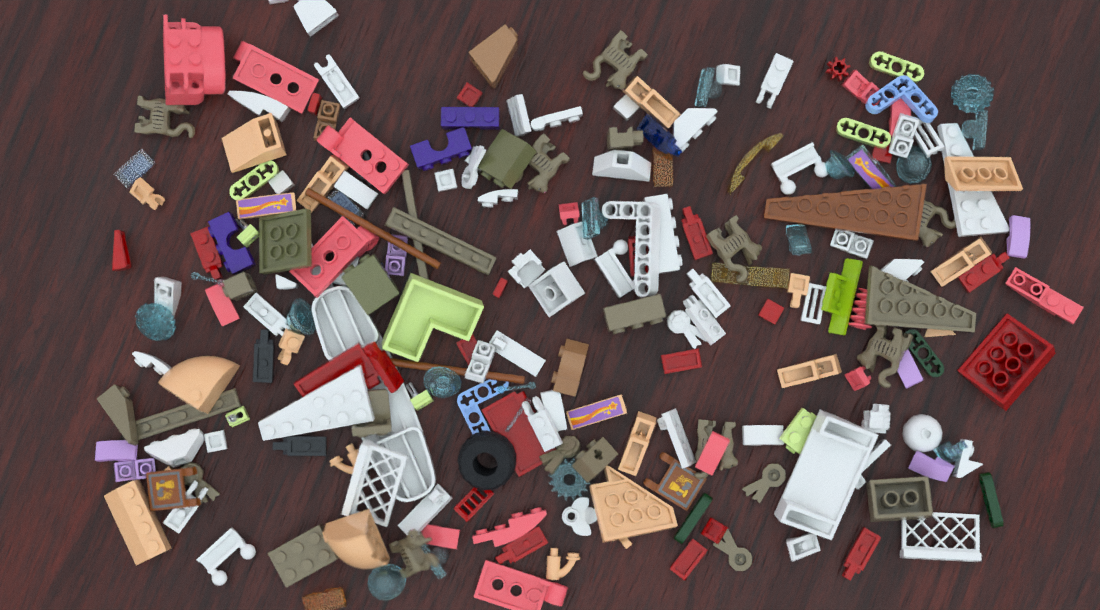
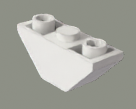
(690, 125)
(622, 165)
(903, 268)
(167, 293)
(177, 448)

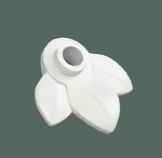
(583, 516)

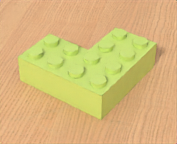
(426, 307)

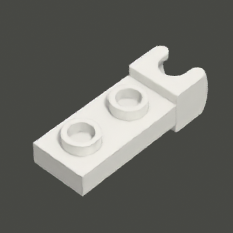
(337, 83)

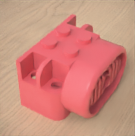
(192, 61)

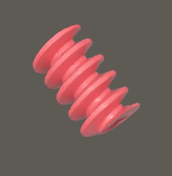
(859, 318)

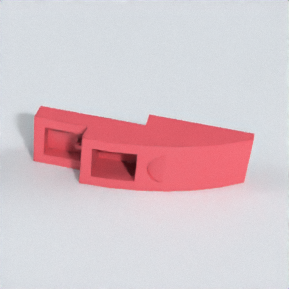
(1043, 296)
(519, 525)

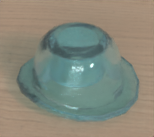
(838, 166)
(914, 167)
(300, 317)
(442, 382)
(386, 582)

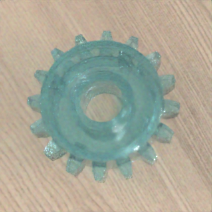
(970, 84)
(155, 321)
(567, 489)

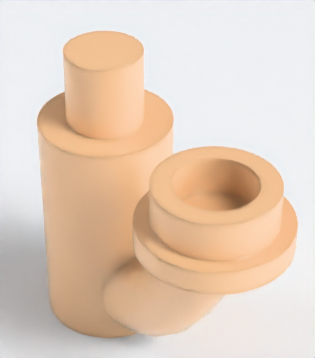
(353, 453)
(553, 564)

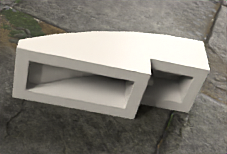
(260, 104)

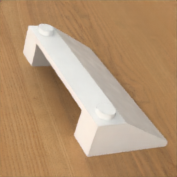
(825, 475)

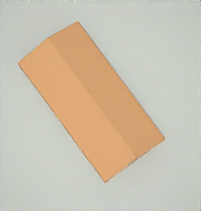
(981, 174)

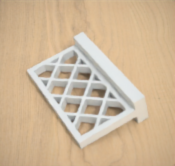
(360, 474)
(944, 553)

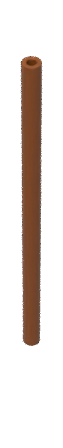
(372, 228)
(458, 370)

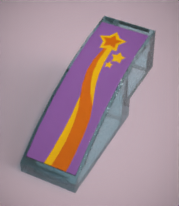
(869, 169)

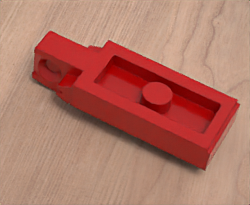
(695, 234)
(208, 252)
(982, 271)
(384, 366)
(522, 546)
(860, 553)

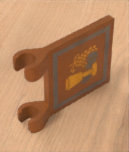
(677, 484)
(167, 489)

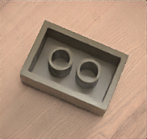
(634, 314)
(899, 499)
(302, 556)

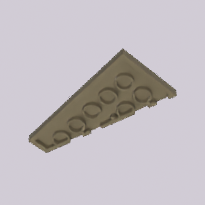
(907, 305)

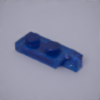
(658, 135)

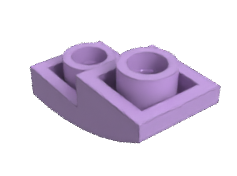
(1019, 236)
(396, 258)
(908, 371)
(115, 450)
(133, 469)
(935, 469)

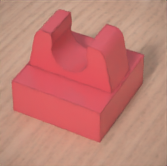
(569, 210)
(858, 378)

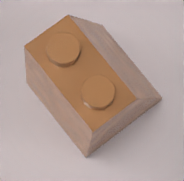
(494, 54)

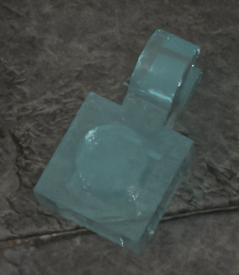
(949, 452)

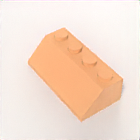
(136, 522)

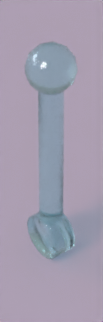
(195, 275)
(531, 385)
(517, 415)

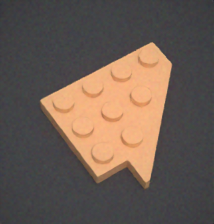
(628, 509)

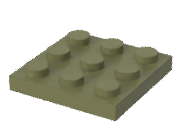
(285, 241)

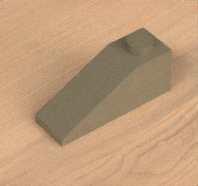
(120, 410)

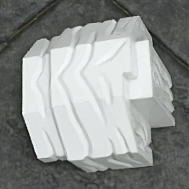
(526, 268)
(877, 419)

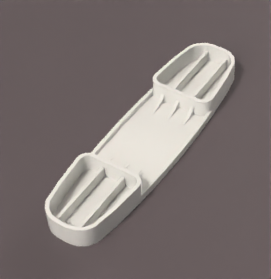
(341, 325)

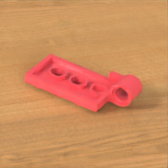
(533, 593)

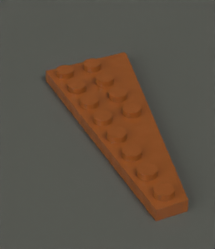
(879, 212)

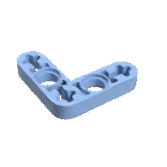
(905, 94)
(473, 407)

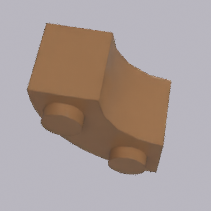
(570, 367)

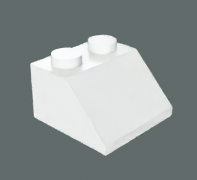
(556, 289)

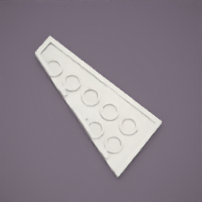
(973, 210)
(327, 407)

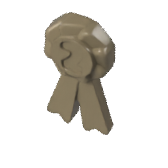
(568, 449)
(772, 476)
(212, 492)
(739, 558)

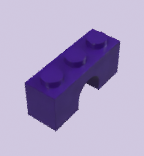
(477, 117)
(457, 146)
(222, 229)

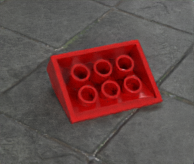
(1007, 361)

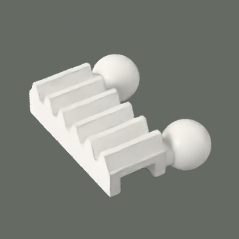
(795, 162)
(614, 271)
(221, 551)

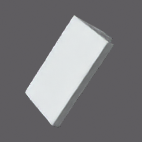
(574, 246)

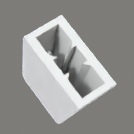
(315, 14)

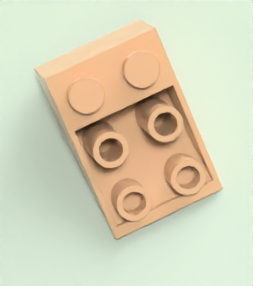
(254, 143)

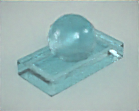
(707, 88)
(976, 130)
(592, 218)
(798, 239)
(442, 555)

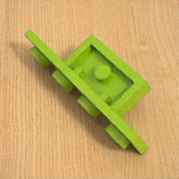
(840, 295)

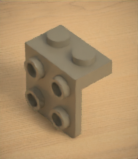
(381, 409)

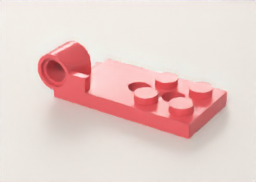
(258, 67)
(351, 144)
(346, 244)

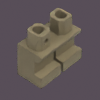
(623, 141)

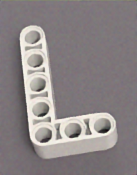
(642, 240)

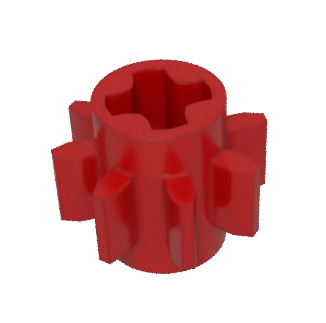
(840, 64)

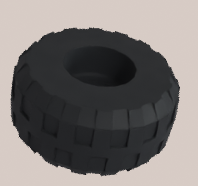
(480, 476)

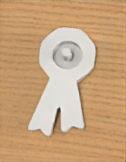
(470, 173)
(679, 322)

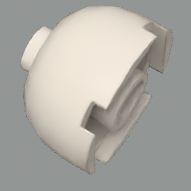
(922, 433)

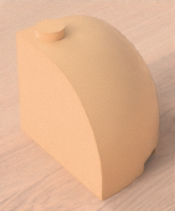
(200, 380)
(357, 541)

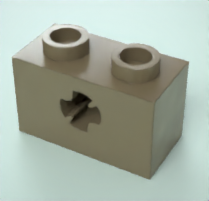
(239, 286)
(595, 459)

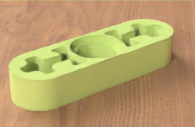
(884, 58)
(848, 134)
(262, 167)

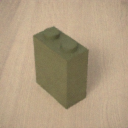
(506, 159)
(370, 283)

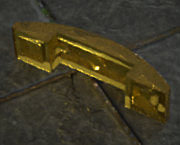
(767, 144)
(757, 276)

